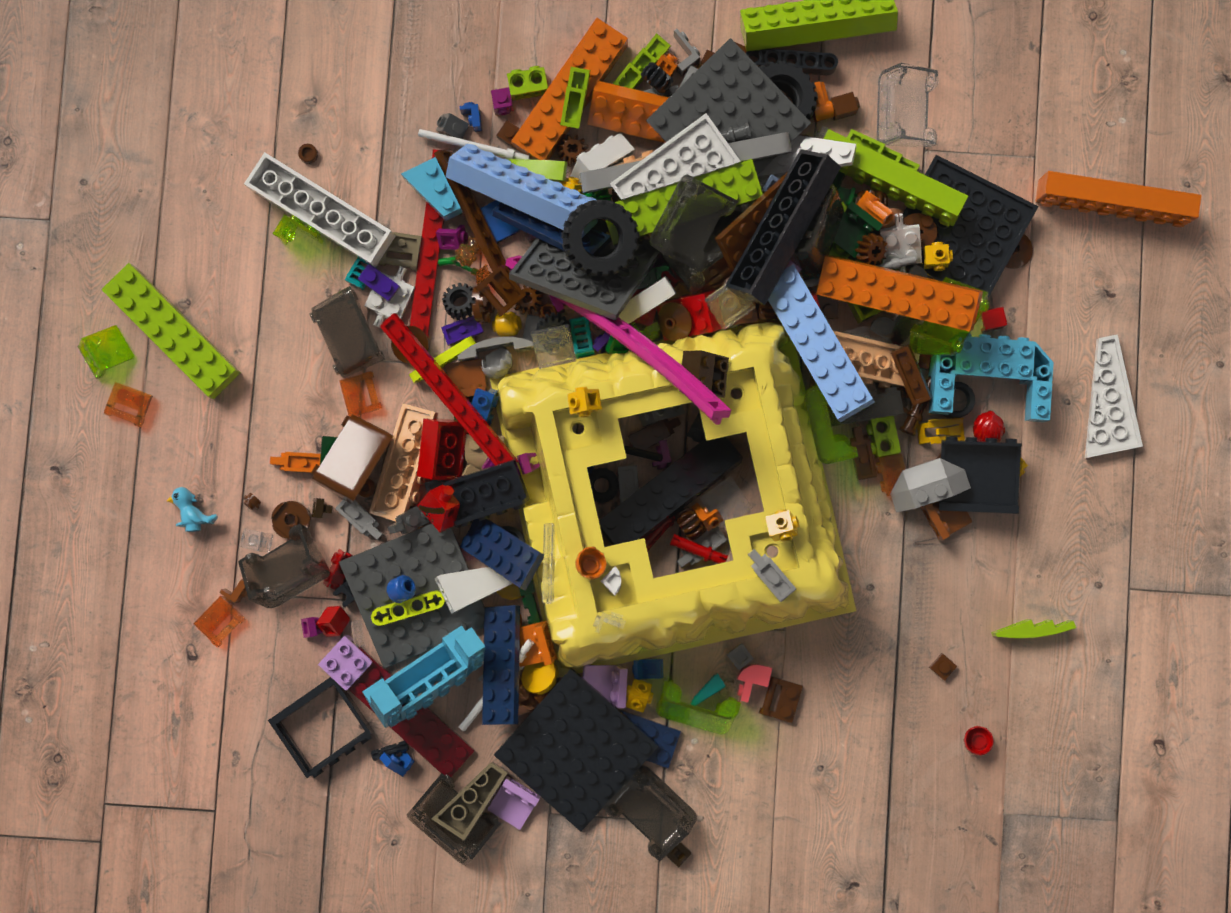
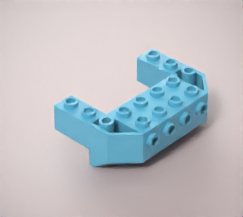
(995, 359)
(458, 653)

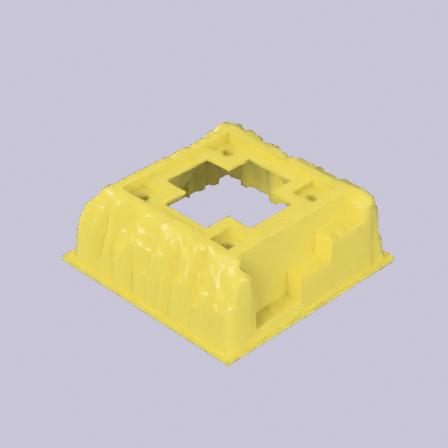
(693, 604)

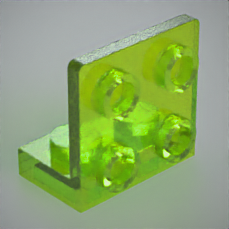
(287, 226)
(105, 350)

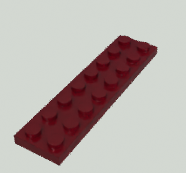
(424, 731)

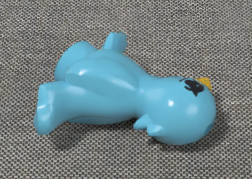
(190, 515)

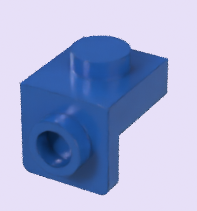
(648, 669)

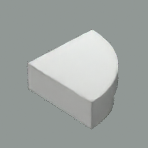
(613, 581)

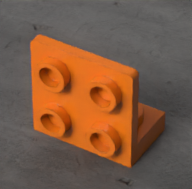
(543, 647)

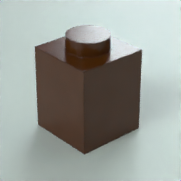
(845, 105)

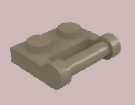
(403, 244)

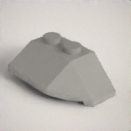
(928, 484)

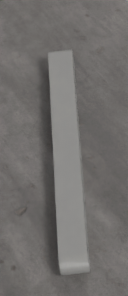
(748, 149)

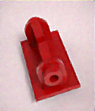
(335, 577)

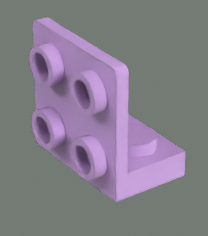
(345, 662)
(609, 681)
(513, 802)

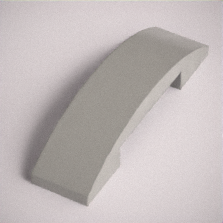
(472, 352)

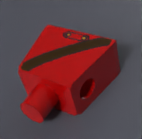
(440, 507)

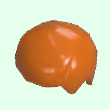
(590, 563)

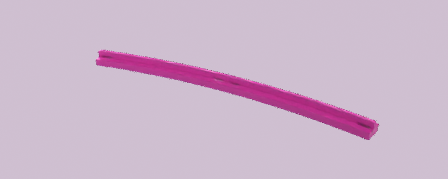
(655, 357)

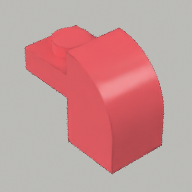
(751, 675)

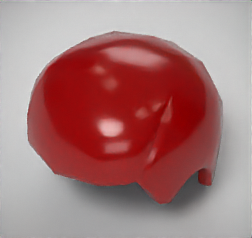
(978, 740)

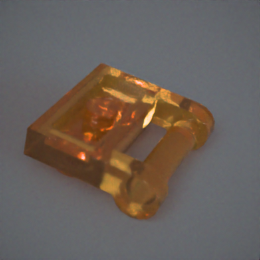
(354, 395)
(131, 398)
(214, 617)

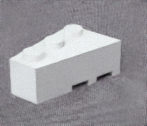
(603, 155)

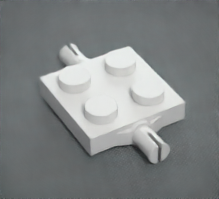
(902, 241)
(396, 305)

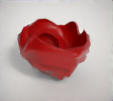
(988, 426)

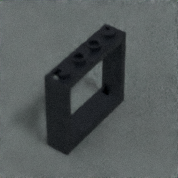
(291, 746)

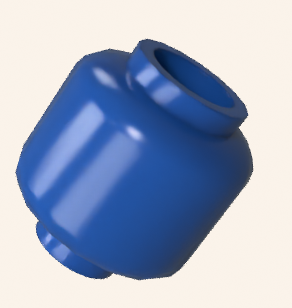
(401, 589)

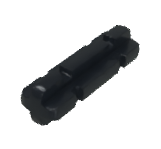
(390, 749)

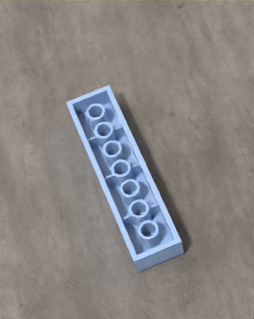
(515, 186)
(819, 346)

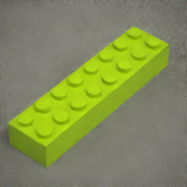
(815, 21)
(736, 181)
(902, 183)
(171, 331)

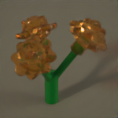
(466, 257)

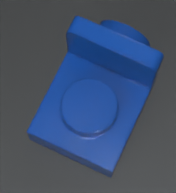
(475, 117)
(398, 764)

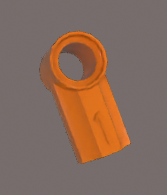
(824, 107)
(875, 208)

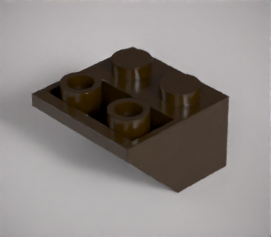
(708, 368)

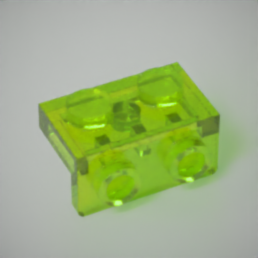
(652, 332)

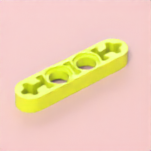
(446, 357)
(408, 609)

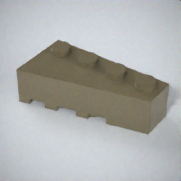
(470, 803)

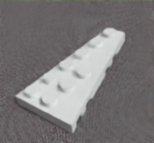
(692, 152)
(840, 152)
(1111, 411)

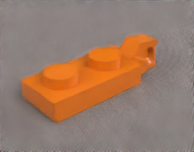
(296, 461)

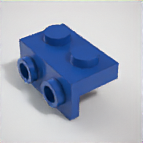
(484, 402)

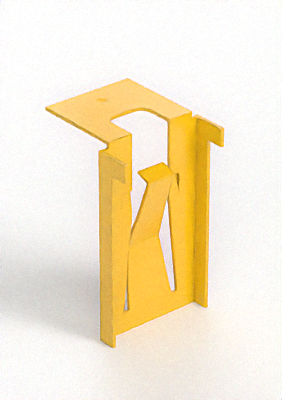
(954, 430)

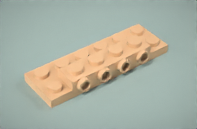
(872, 359)
(399, 481)

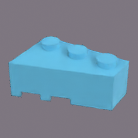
(434, 188)

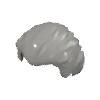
(497, 363)

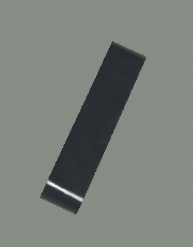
(799, 57)

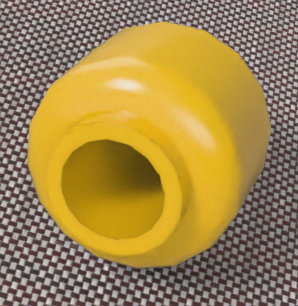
(507, 325)

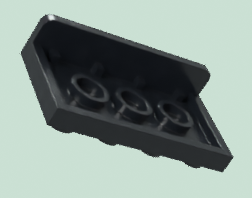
(488, 492)

